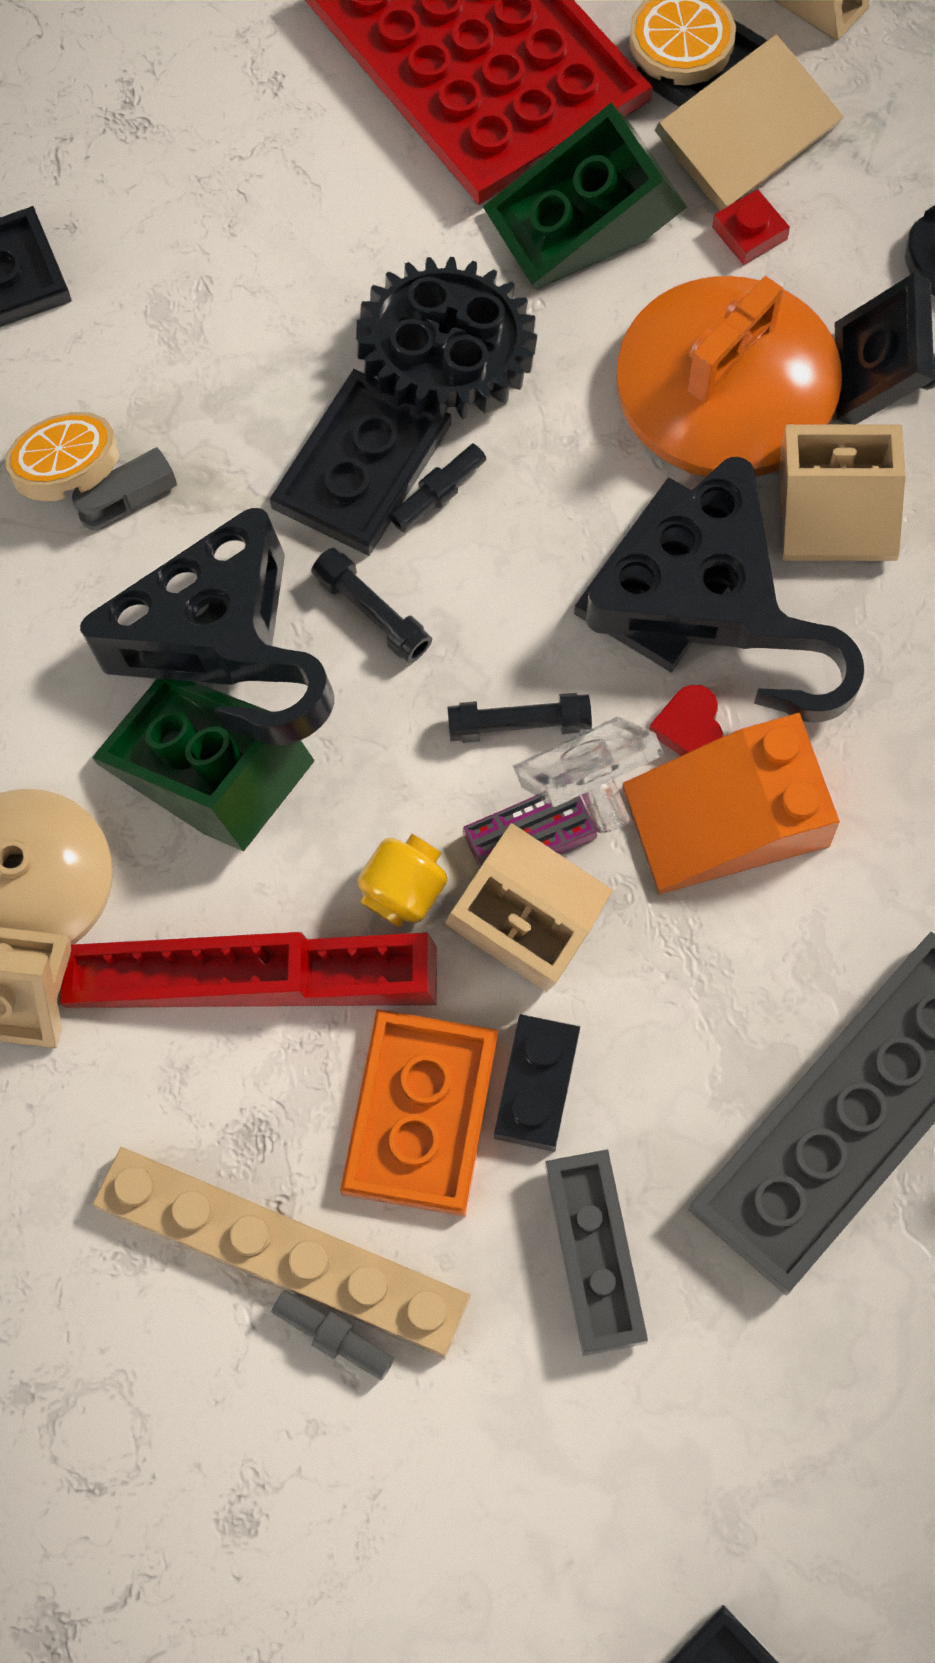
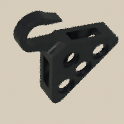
(725, 552)
(226, 641)

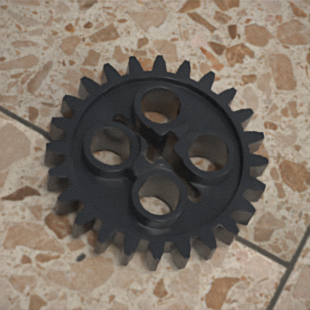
(448, 323)

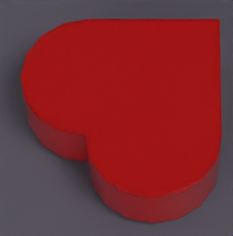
(688, 720)

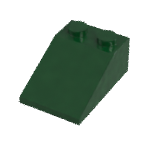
(584, 200)
(195, 768)

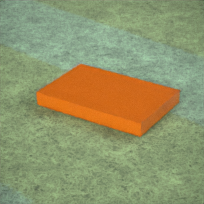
(420, 1113)

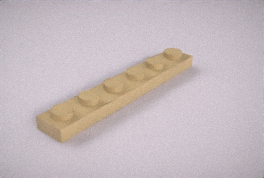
(283, 1252)

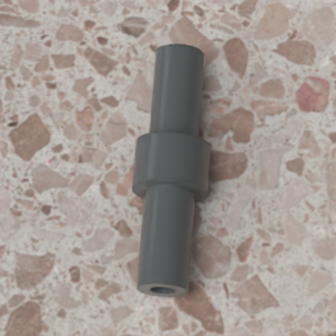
(332, 1335)

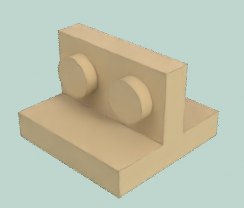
(30, 984)

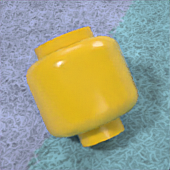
(402, 880)

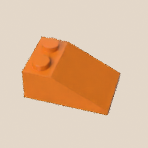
(732, 805)

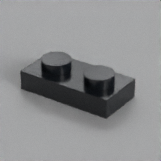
(537, 1082)

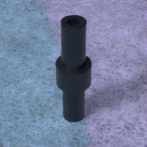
(437, 487)

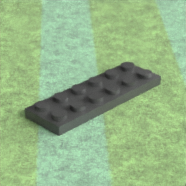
(833, 1133)

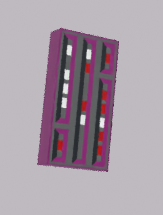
(556, 827)

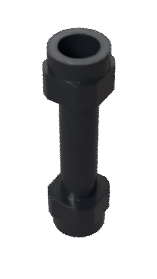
(338, 574)
(571, 713)

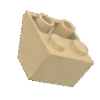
(841, 492)
(529, 908)

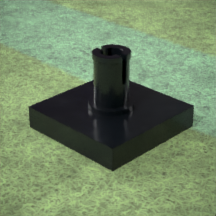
(885, 349)

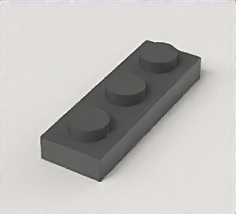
(596, 1253)

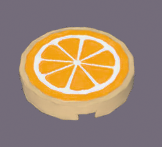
(682, 39)
(62, 455)

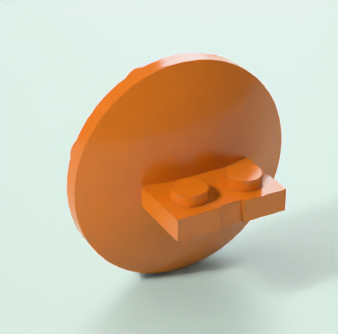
(724, 370)

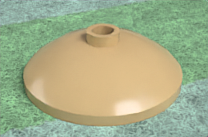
(63, 869)

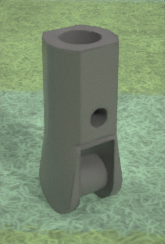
(124, 489)

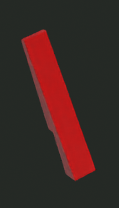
(253, 972)

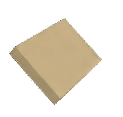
(748, 123)

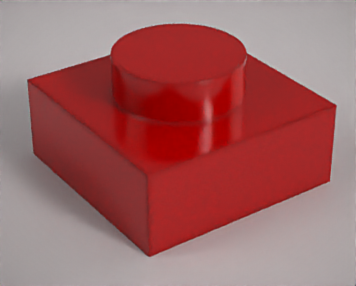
(750, 227)

